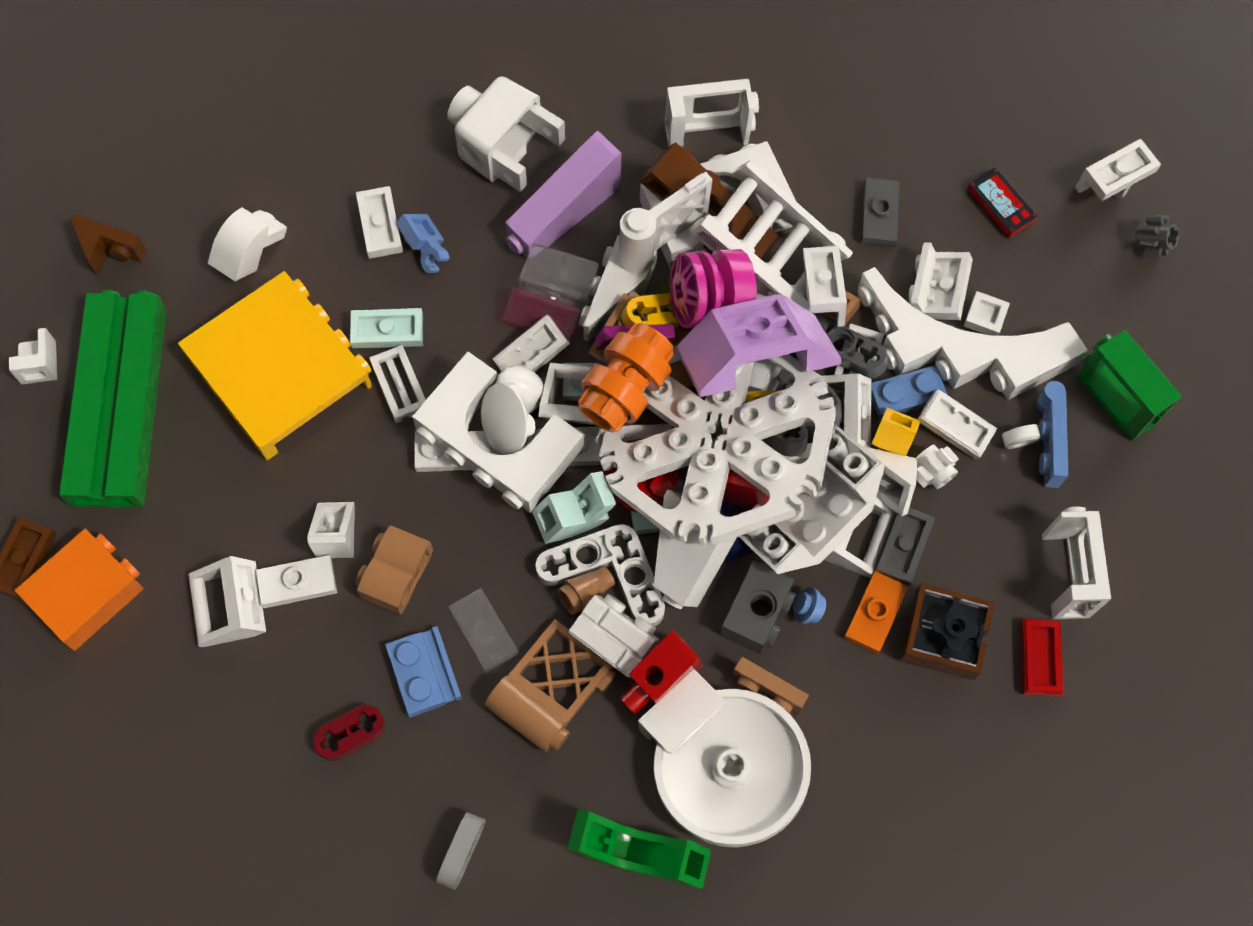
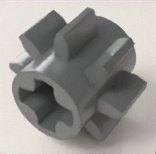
(1157, 235)

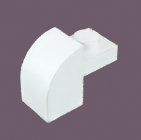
(241, 242)

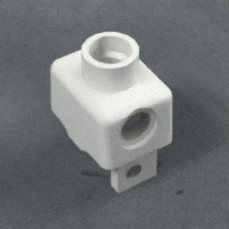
(497, 126)

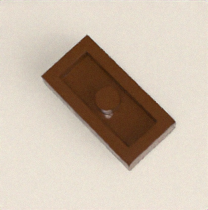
(23, 554)

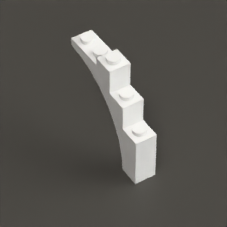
(962, 355)

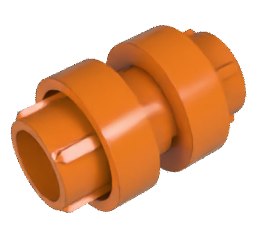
(616, 391)

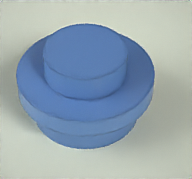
(809, 606)

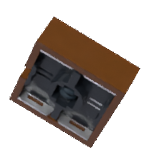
(926, 648)

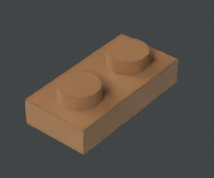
(758, 680)

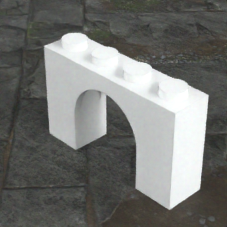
(724, 167)
(519, 476)

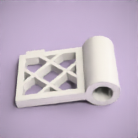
(648, 230)

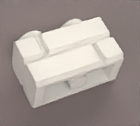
(614, 634)

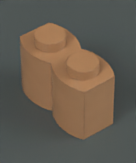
(394, 570)

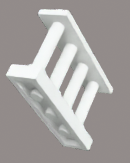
(715, 235)

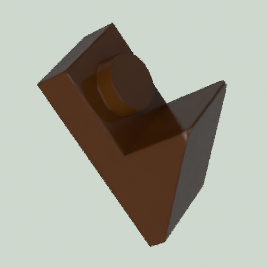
(101, 240)

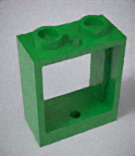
(1127, 384)

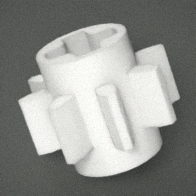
(936, 466)

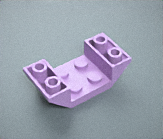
(751, 334)

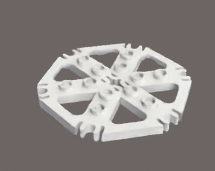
(711, 464)

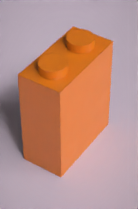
(80, 588)

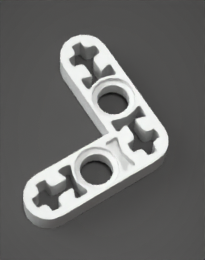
(607, 556)

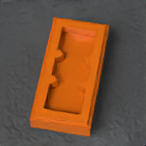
(876, 612)

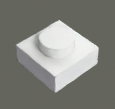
(986, 314)

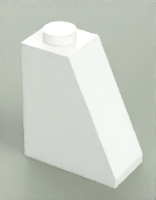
(686, 568)

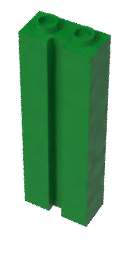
(114, 401)

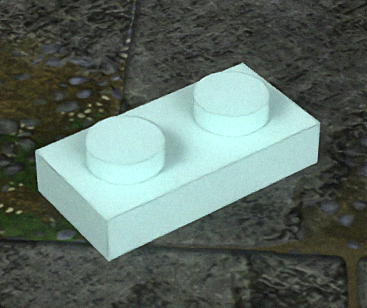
(386, 328)

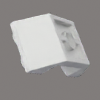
(840, 505)

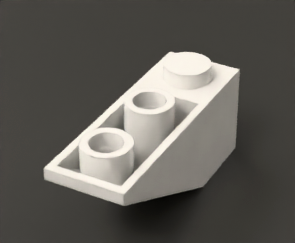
(609, 289)

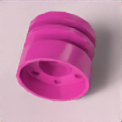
(709, 282)

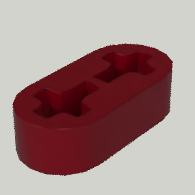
(344, 725)

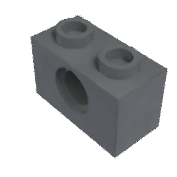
(762, 586)

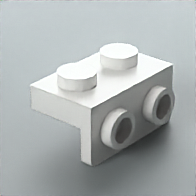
(940, 283)

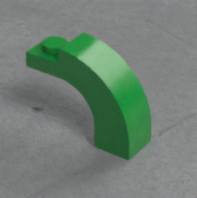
(638, 851)

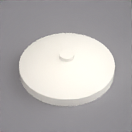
(737, 773)

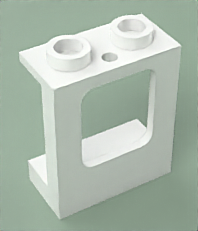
(680, 115)
(1083, 596)

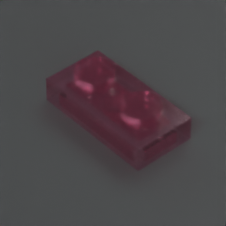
(528, 307)

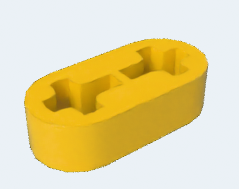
(649, 304)

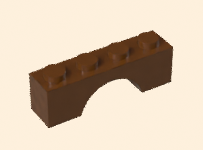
(677, 167)

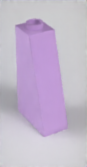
(566, 196)

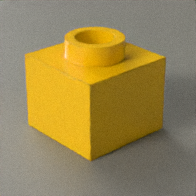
(895, 432)

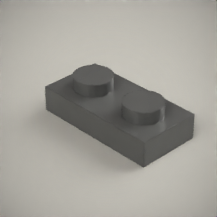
(905, 546)

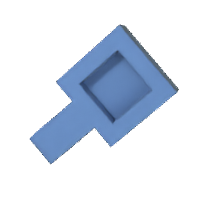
(423, 236)

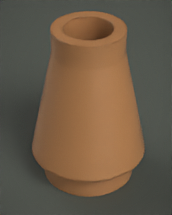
(579, 590)

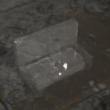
(558, 275)

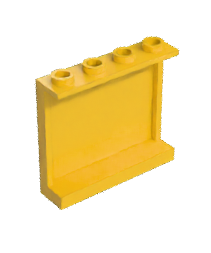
(275, 361)

